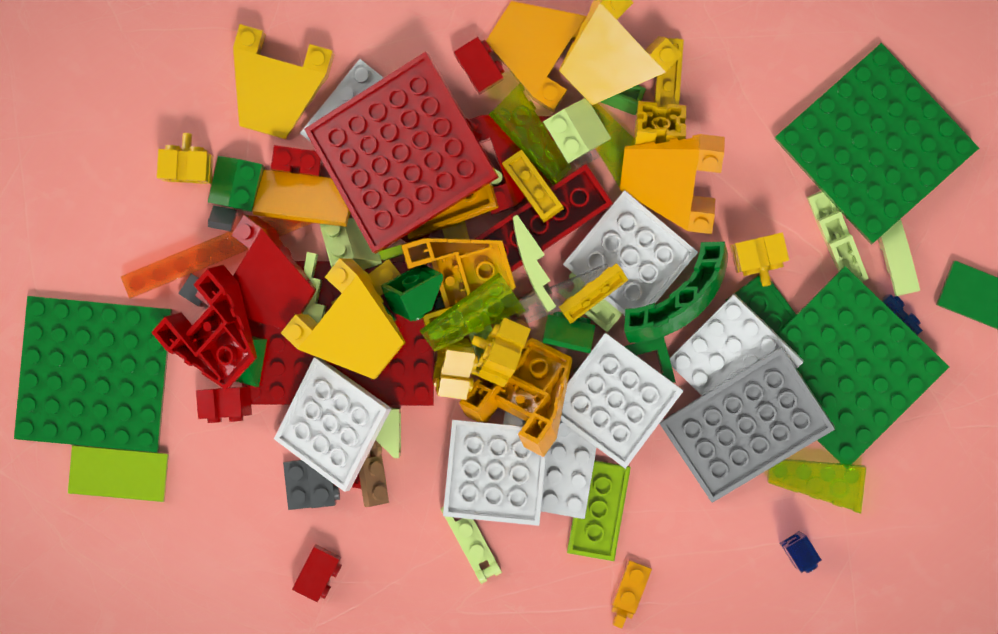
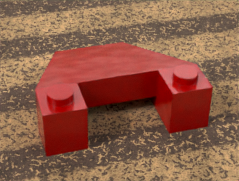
(508, 194)
(268, 276)
(221, 338)

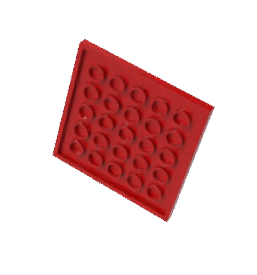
(401, 152)

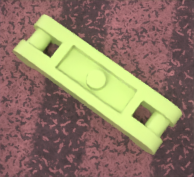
(474, 547)

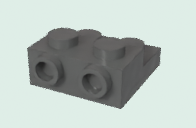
(308, 487)

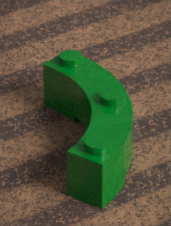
(684, 303)

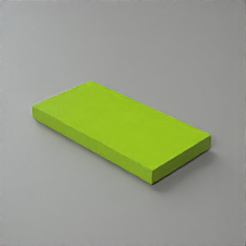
(118, 473)
(599, 531)

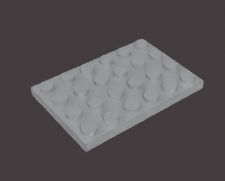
(747, 424)

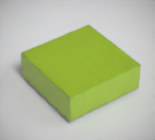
(391, 253)

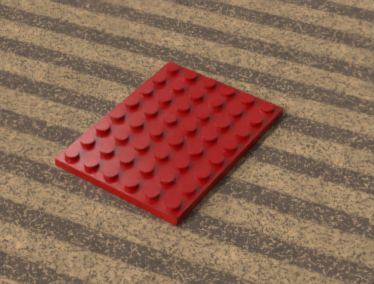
(401, 383)

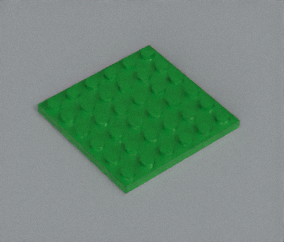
(876, 143)
(858, 363)
(91, 375)

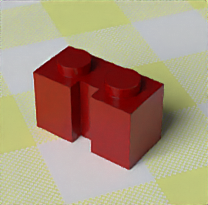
(478, 65)
(287, 158)
(220, 403)
(316, 574)

